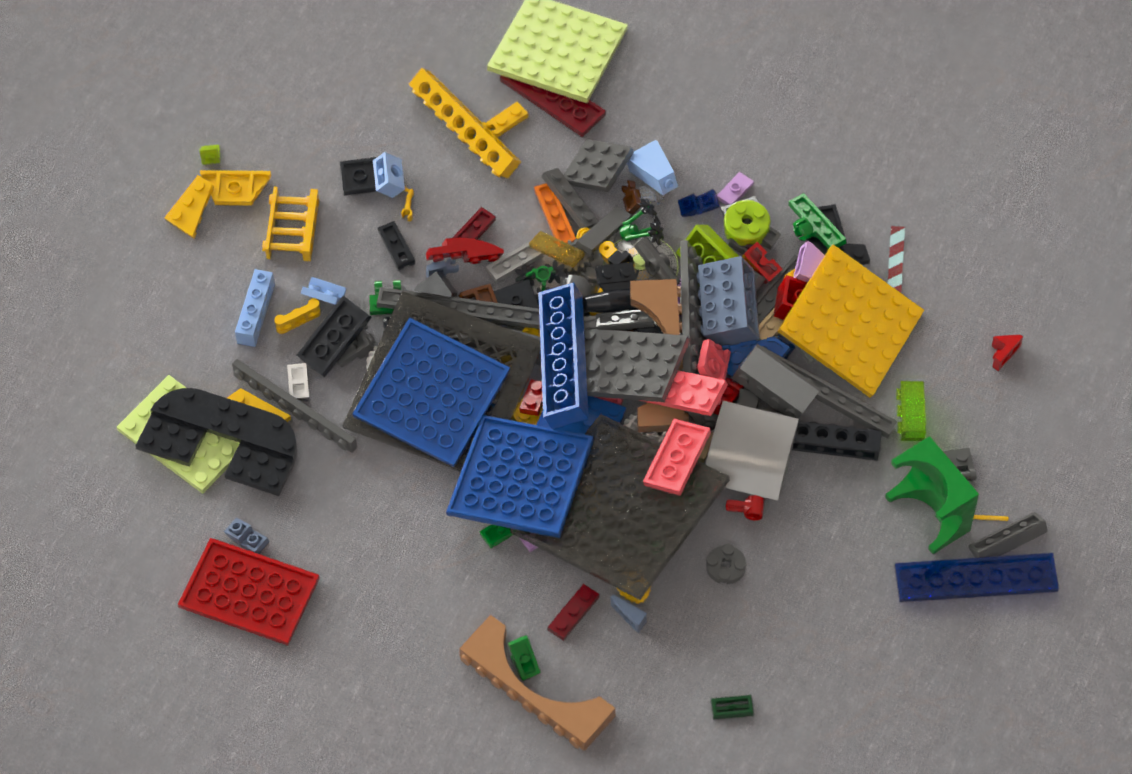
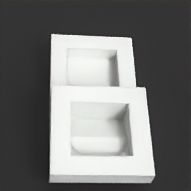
(298, 380)

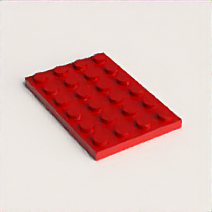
(248, 591)

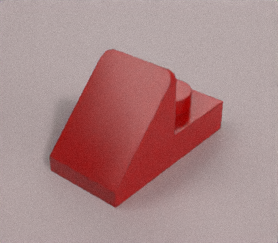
(1006, 348)

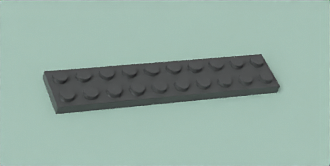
(690, 312)

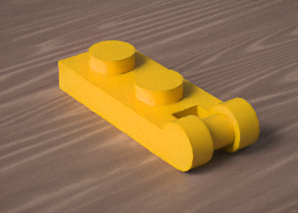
(507, 119)

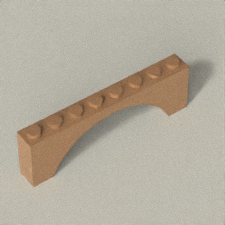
(660, 303)
(575, 720)

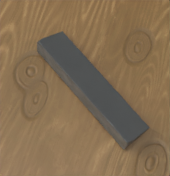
(1010, 537)

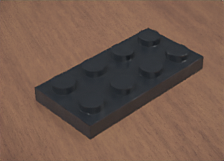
(334, 336)

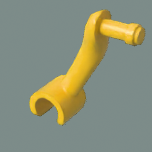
(407, 211)

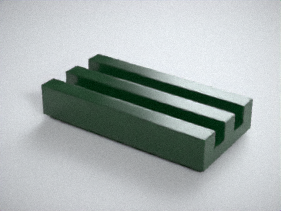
(718, 711)

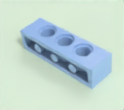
(254, 308)

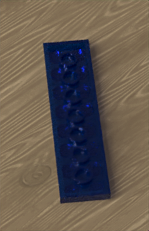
(976, 577)

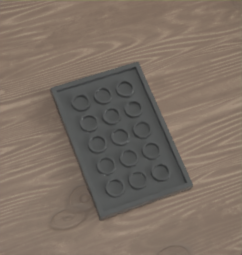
(632, 363)

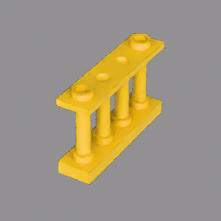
(306, 232)

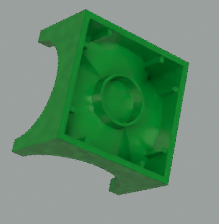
(940, 486)

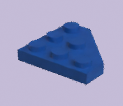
(741, 350)

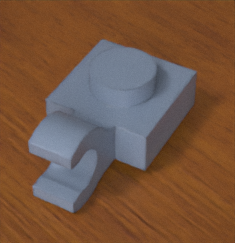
(442, 266)

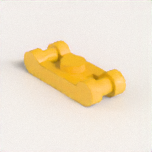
(298, 316)

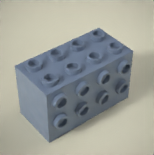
(728, 301)

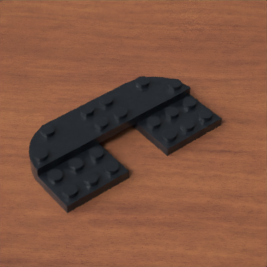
(186, 414)

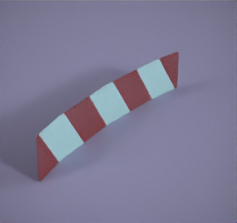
(896, 257)

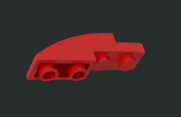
(471, 250)

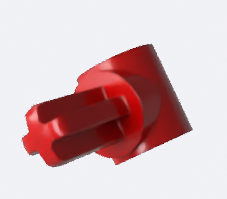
(751, 507)

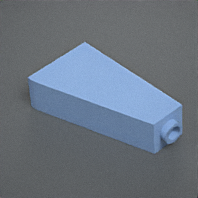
(653, 168)

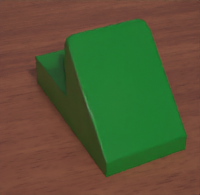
(523, 658)

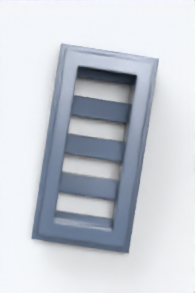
(632, 615)

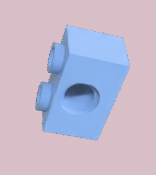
(388, 175)

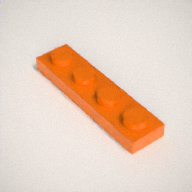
(554, 213)

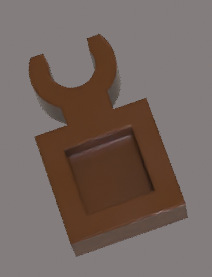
(632, 197)

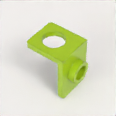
(210, 154)

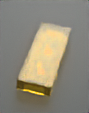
(556, 249)

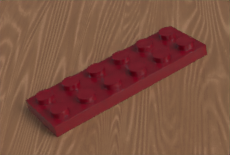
(570, 112)

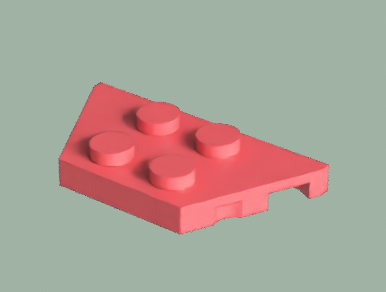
(713, 360)

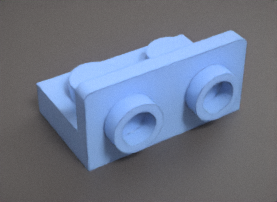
(324, 290)

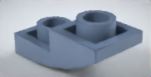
(245, 536)

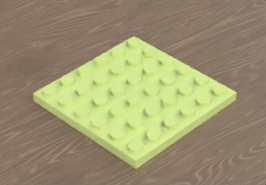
(557, 48)

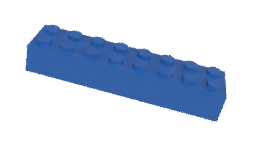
(563, 356)

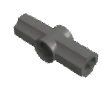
(655, 262)

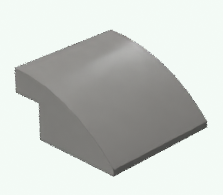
(752, 448)

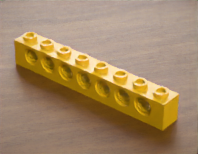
(507, 160)

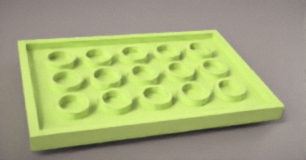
(212, 456)

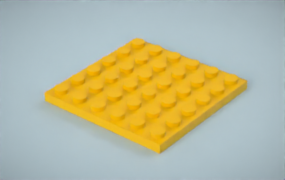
(851, 321)

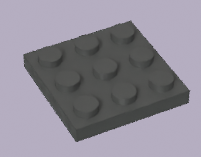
(598, 165)

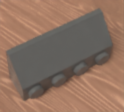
(775, 382)

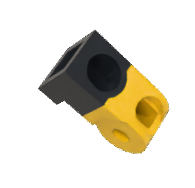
(612, 255)

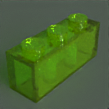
(911, 411)

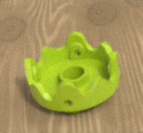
(746, 233)

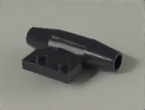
(615, 283)

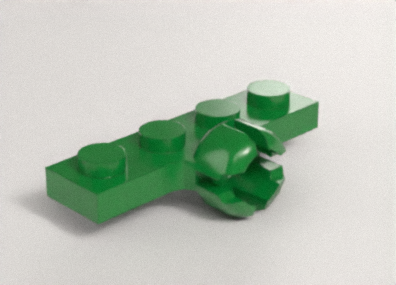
(814, 223)

